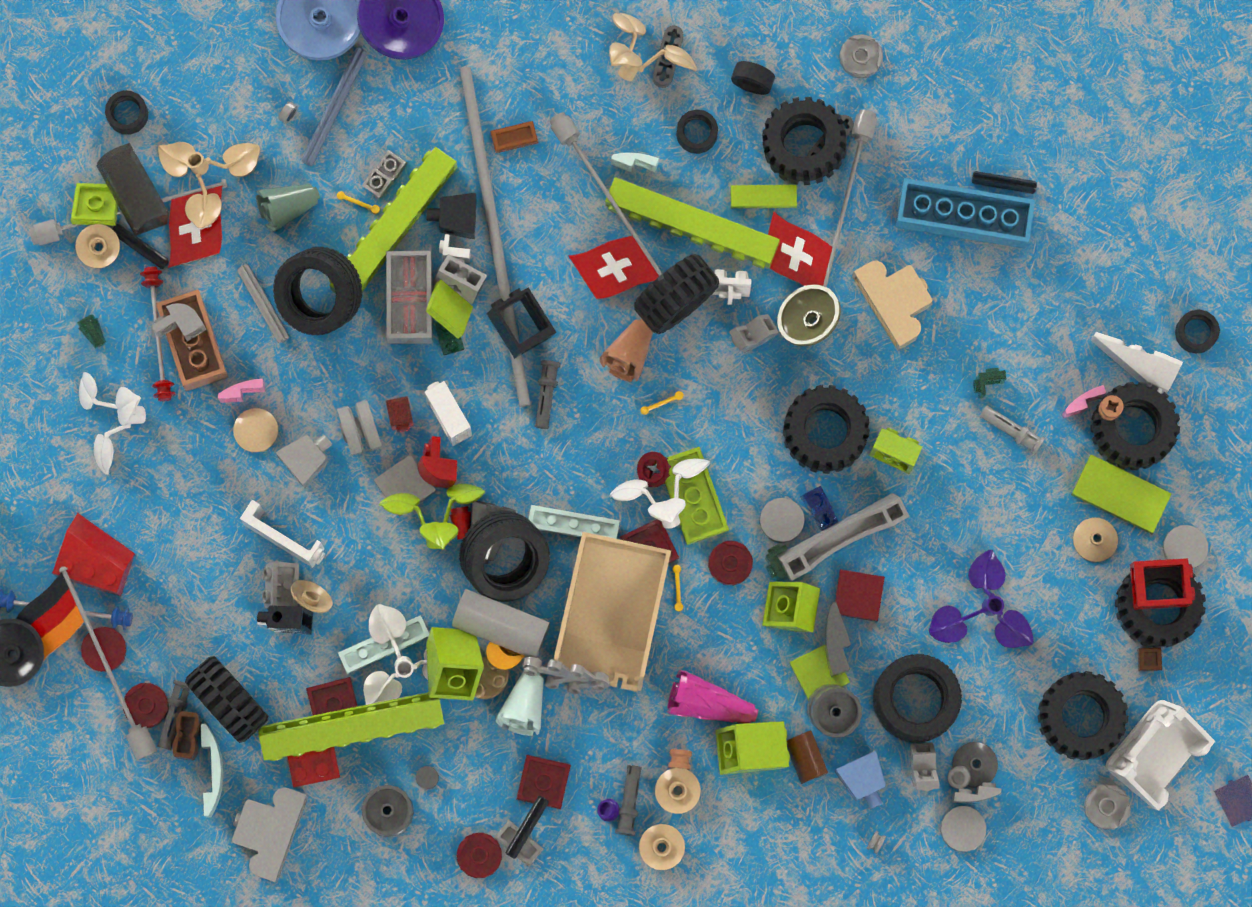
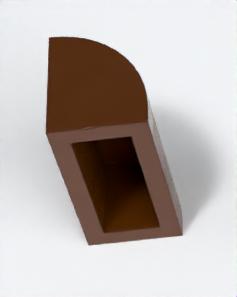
(806, 757)

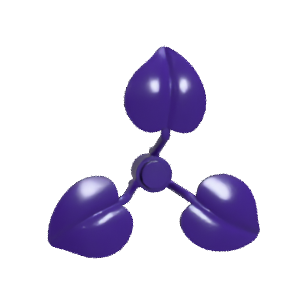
(989, 574)

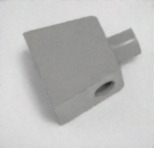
(305, 458)

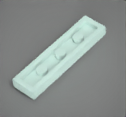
(572, 523)
(371, 651)

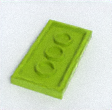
(1121, 494)
(703, 512)

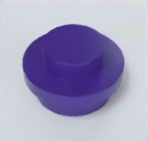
(608, 810)

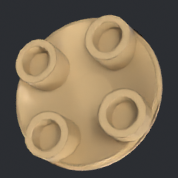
(255, 430)
(491, 681)

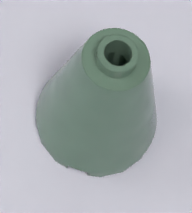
(285, 203)

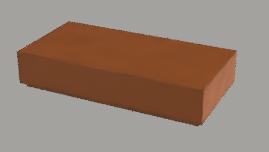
(514, 137)

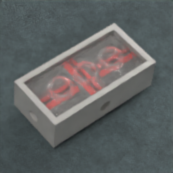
(408, 297)

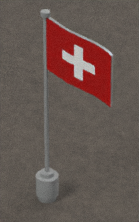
(186, 240)
(803, 254)
(615, 264)

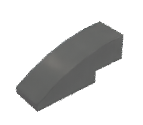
(835, 641)

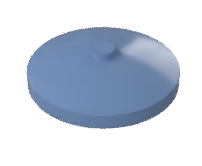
(318, 27)

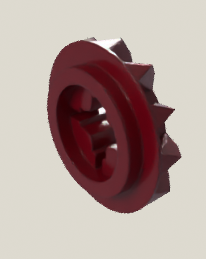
(645, 473)

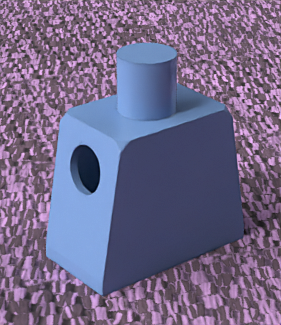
(863, 779)

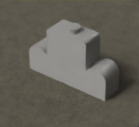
(269, 831)

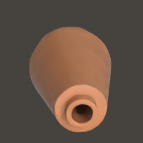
(628, 352)

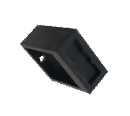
(535, 312)

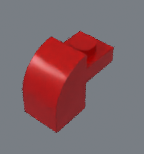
(436, 470)

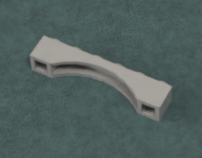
(869, 520)

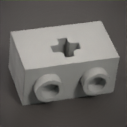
(461, 278)

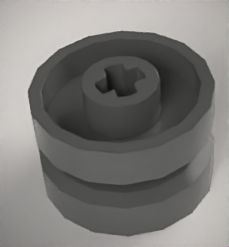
(846, 716)
(391, 824)

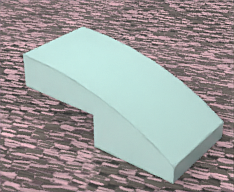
(628, 160)

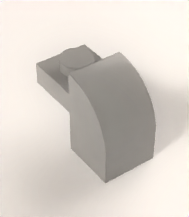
(182, 317)
(754, 333)
(923, 766)

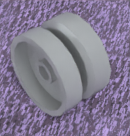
(359, 427)

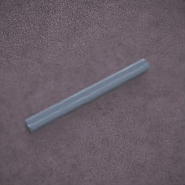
(334, 106)

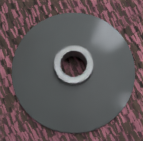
(977, 751)

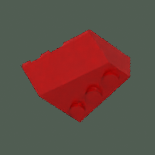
(94, 557)

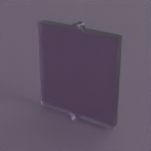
(1236, 800)

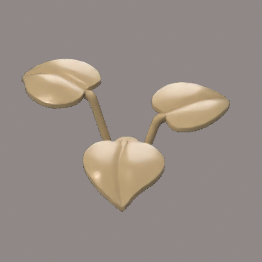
(631, 62)
(181, 156)

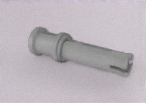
(1021, 435)

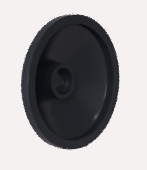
(29, 650)

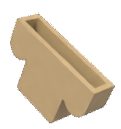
(894, 299)

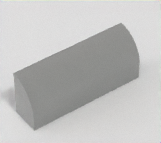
(500, 624)

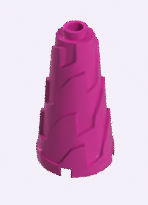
(707, 701)

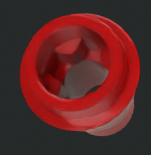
(461, 519)

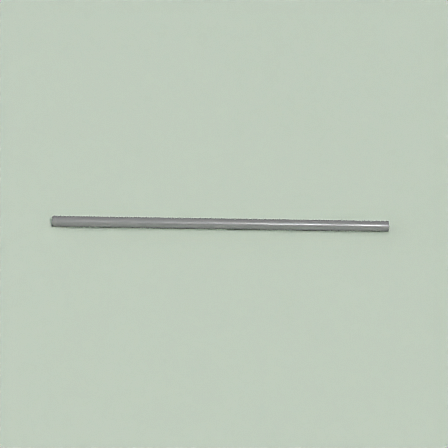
(493, 227)

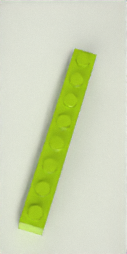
(401, 214)
(693, 223)
(350, 726)

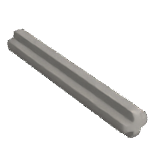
(263, 303)

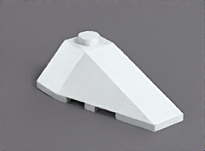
(1152, 369)

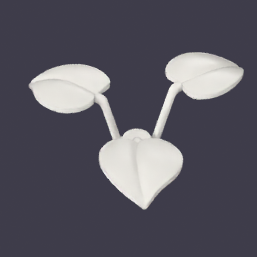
(127, 412)
(668, 510)
(385, 625)

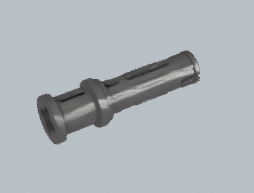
(547, 383)
(166, 742)
(628, 812)

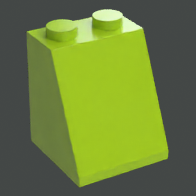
(453, 664)
(752, 747)

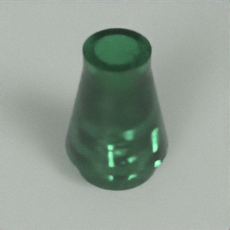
(92, 330)

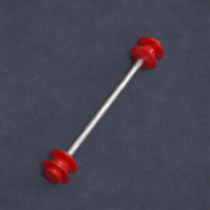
(163, 386)

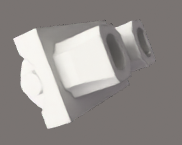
(732, 287)

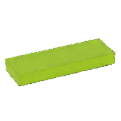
(763, 196)

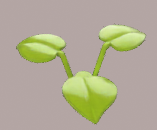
(435, 533)

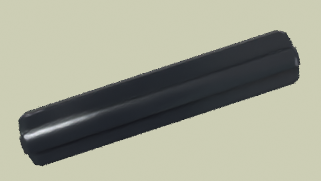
(1004, 182)
(140, 246)
(527, 827)

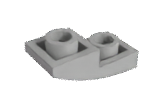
(384, 174)
(982, 793)

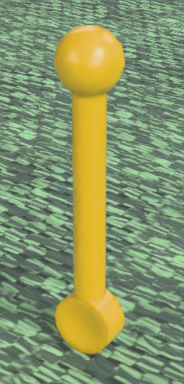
(375, 209)
(678, 396)
(678, 606)

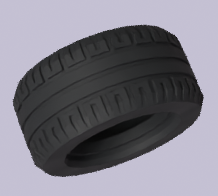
(290, 300)
(520, 580)
(938, 673)

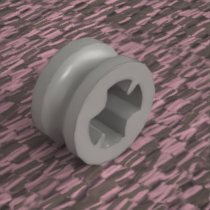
(876, 842)

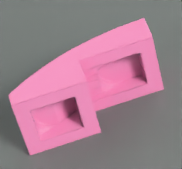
(235, 392)
(1079, 404)

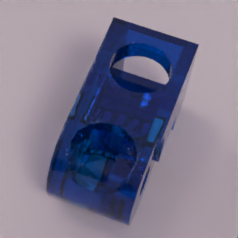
(820, 508)

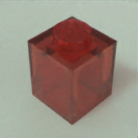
(400, 414)

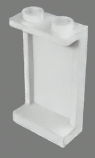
(250, 519)

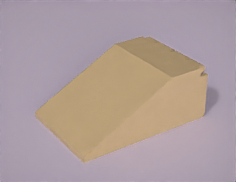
(612, 608)

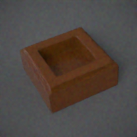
(1149, 659)

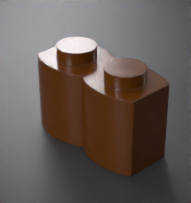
(186, 743)

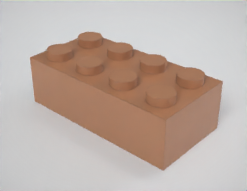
(200, 358)

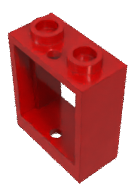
(1138, 584)

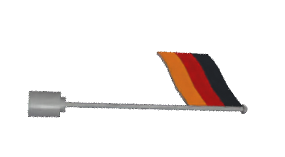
(56, 618)

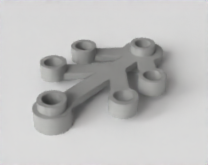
(563, 674)

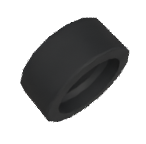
(753, 77)
(122, 96)
(699, 115)
(1207, 318)

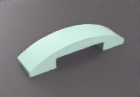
(212, 798)

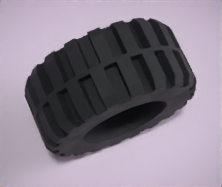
(795, 115)
(676, 294)
(835, 401)
(1164, 421)
(1149, 632)
(1104, 694)
(226, 699)

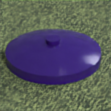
(400, 26)

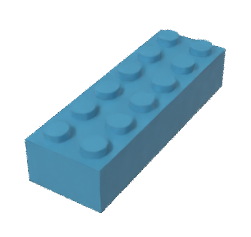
(965, 213)

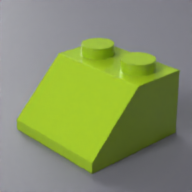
(896, 450)
(791, 606)

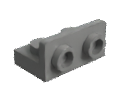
(278, 581)

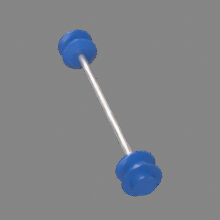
(117, 618)

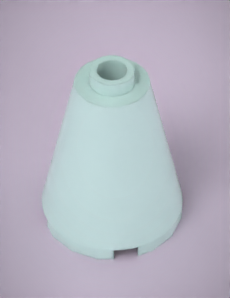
(523, 706)

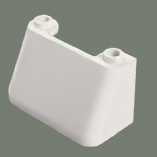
(1158, 751)

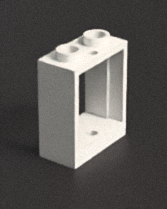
(448, 412)

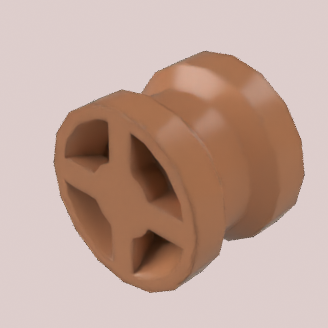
(1107, 411)
(680, 759)

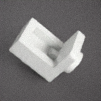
(458, 253)

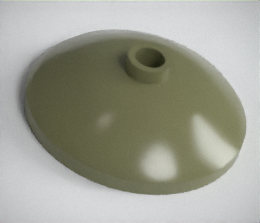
(802, 309)

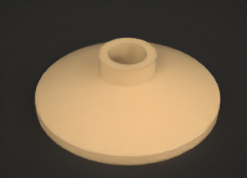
(89, 238)
(1092, 550)
(311, 596)
(690, 790)
(674, 847)

